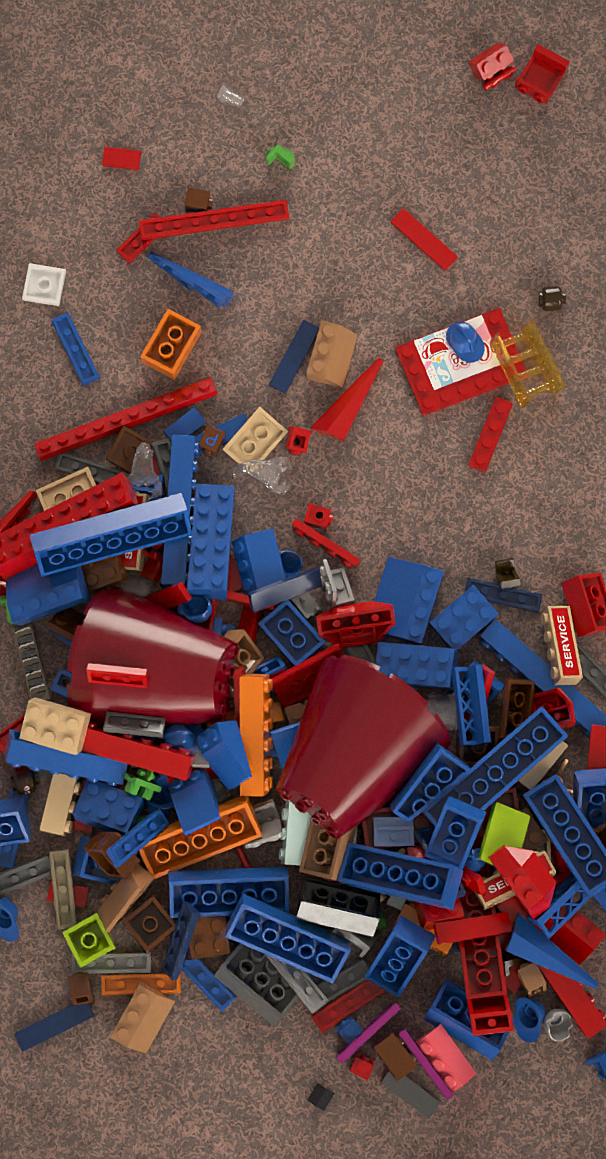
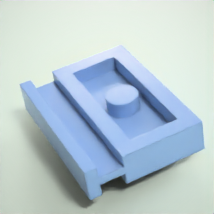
(393, 832)

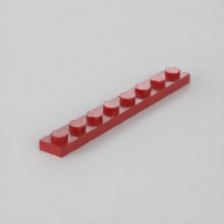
(214, 220)

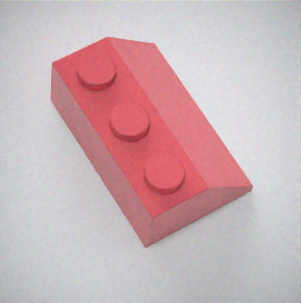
(446, 1058)

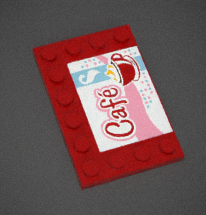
(442, 378)

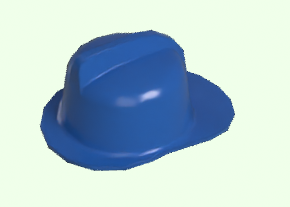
(465, 342)
(182, 737)
(159, 800)
(8, 917)
(528, 1018)

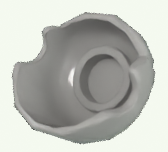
(557, 1024)

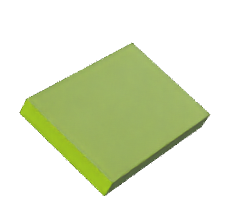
(504, 827)

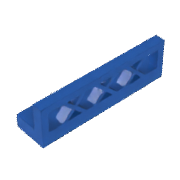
(475, 705)
(562, 896)

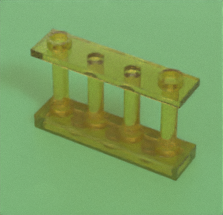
(539, 351)

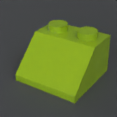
(89, 940)

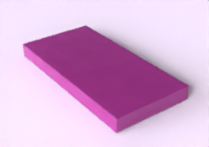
(368, 1031)
(422, 1059)

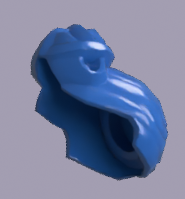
(291, 563)
(196, 609)
(473, 862)

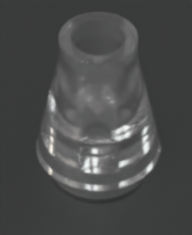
(230, 96)

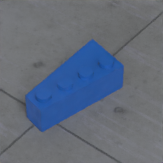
(429, 782)

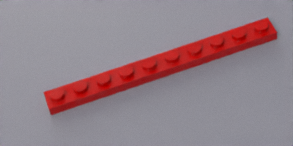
(128, 417)

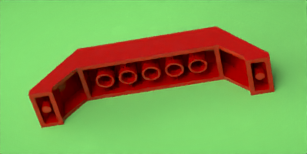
(484, 970)

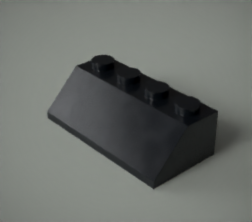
(338, 906)

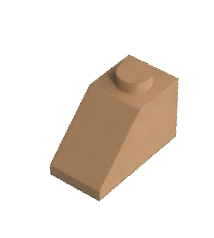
(531, 980)

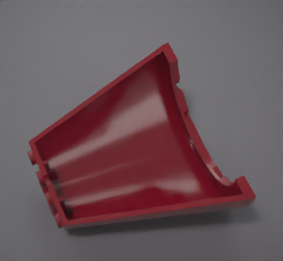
(183, 661)
(356, 744)

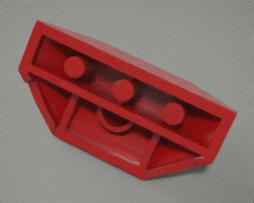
(356, 623)
(557, 706)
(525, 877)

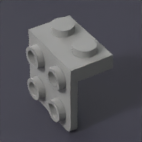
(337, 585)
(270, 823)

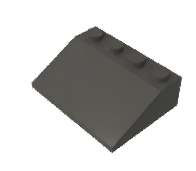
(257, 983)

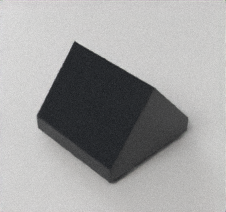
(320, 1096)

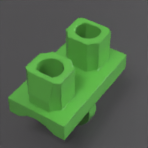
(143, 780)

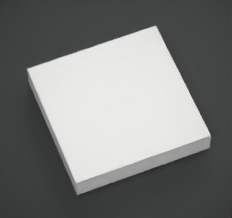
(44, 284)

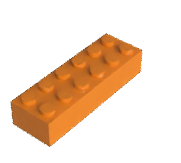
(255, 732)
(174, 850)

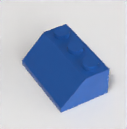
(258, 560)
(14, 821)

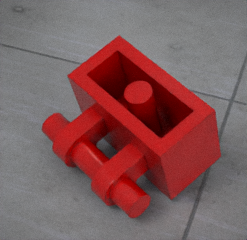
(490, 62)

